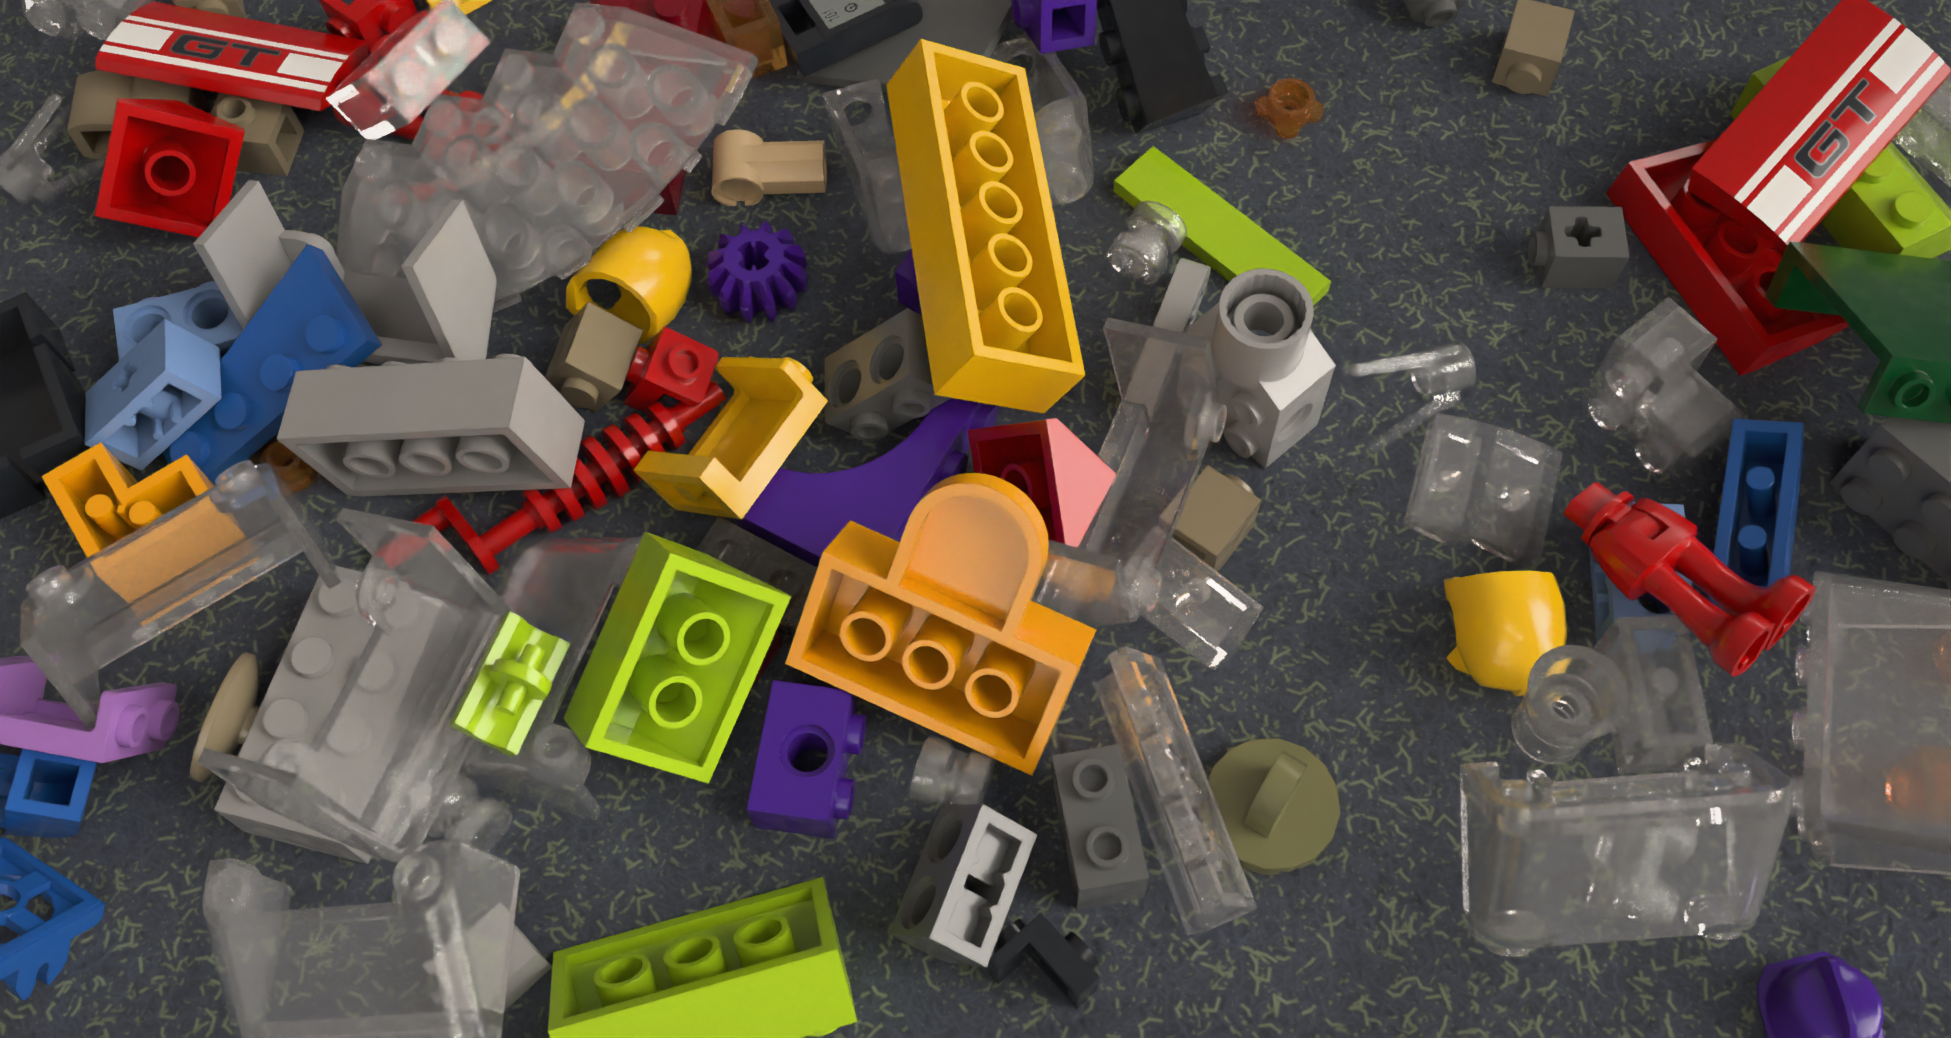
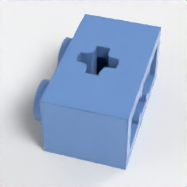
(153, 394)

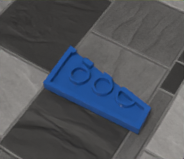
(299, 327)

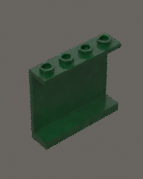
(1894, 306)

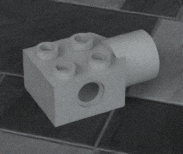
(1267, 382)

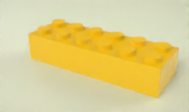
(982, 231)

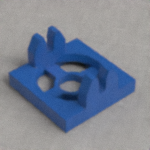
(42, 945)

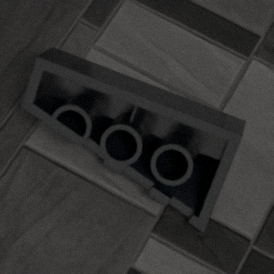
(1157, 61)

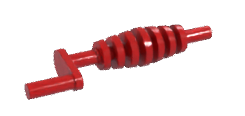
(603, 466)

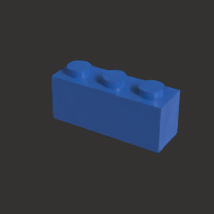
(1760, 500)

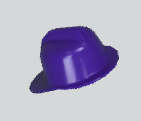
(1818, 999)

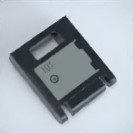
(840, 27)

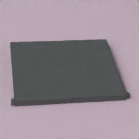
(960, 24)

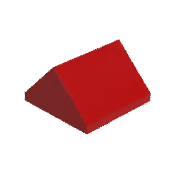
(168, 166)
(1050, 468)

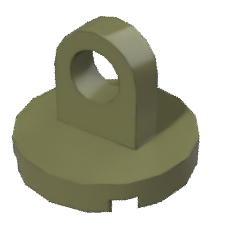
(1275, 804)

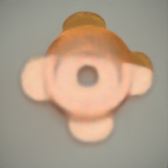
(1294, 94)

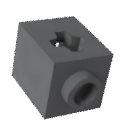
(1579, 247)

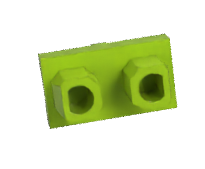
(509, 685)

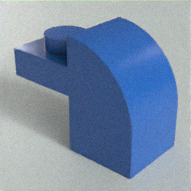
(43, 793)

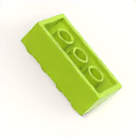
(1886, 207)
(717, 973)

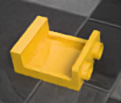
(745, 441)

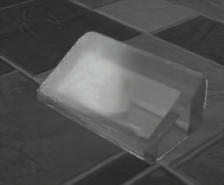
(1201, 608)

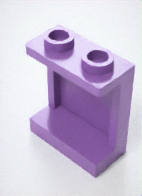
(126, 724)

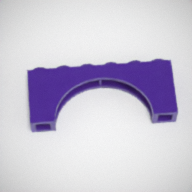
(810, 509)

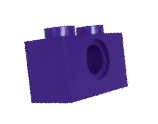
(796, 722)

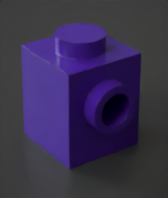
(1056, 23)

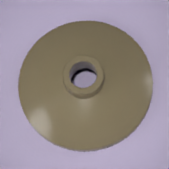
(229, 714)

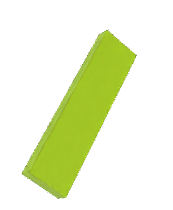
(1214, 227)

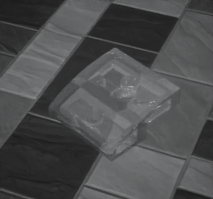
(1483, 488)

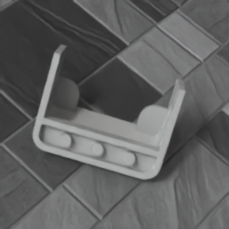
(428, 316)

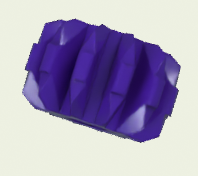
(757, 271)

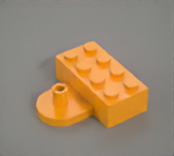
(948, 621)

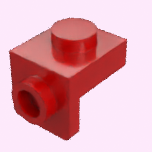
(367, 18)
(672, 367)

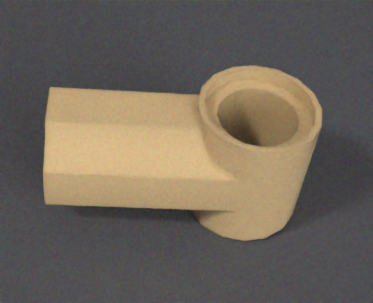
(749, 167)

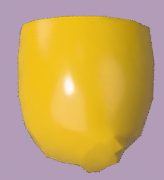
(650, 272)
(1505, 625)

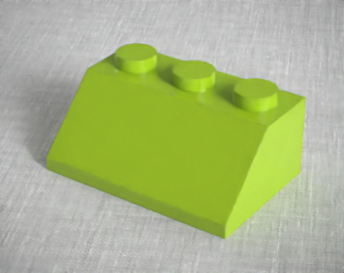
(675, 660)

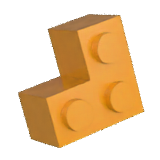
(107, 502)

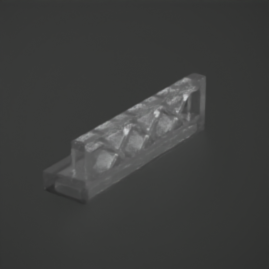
(1173, 793)

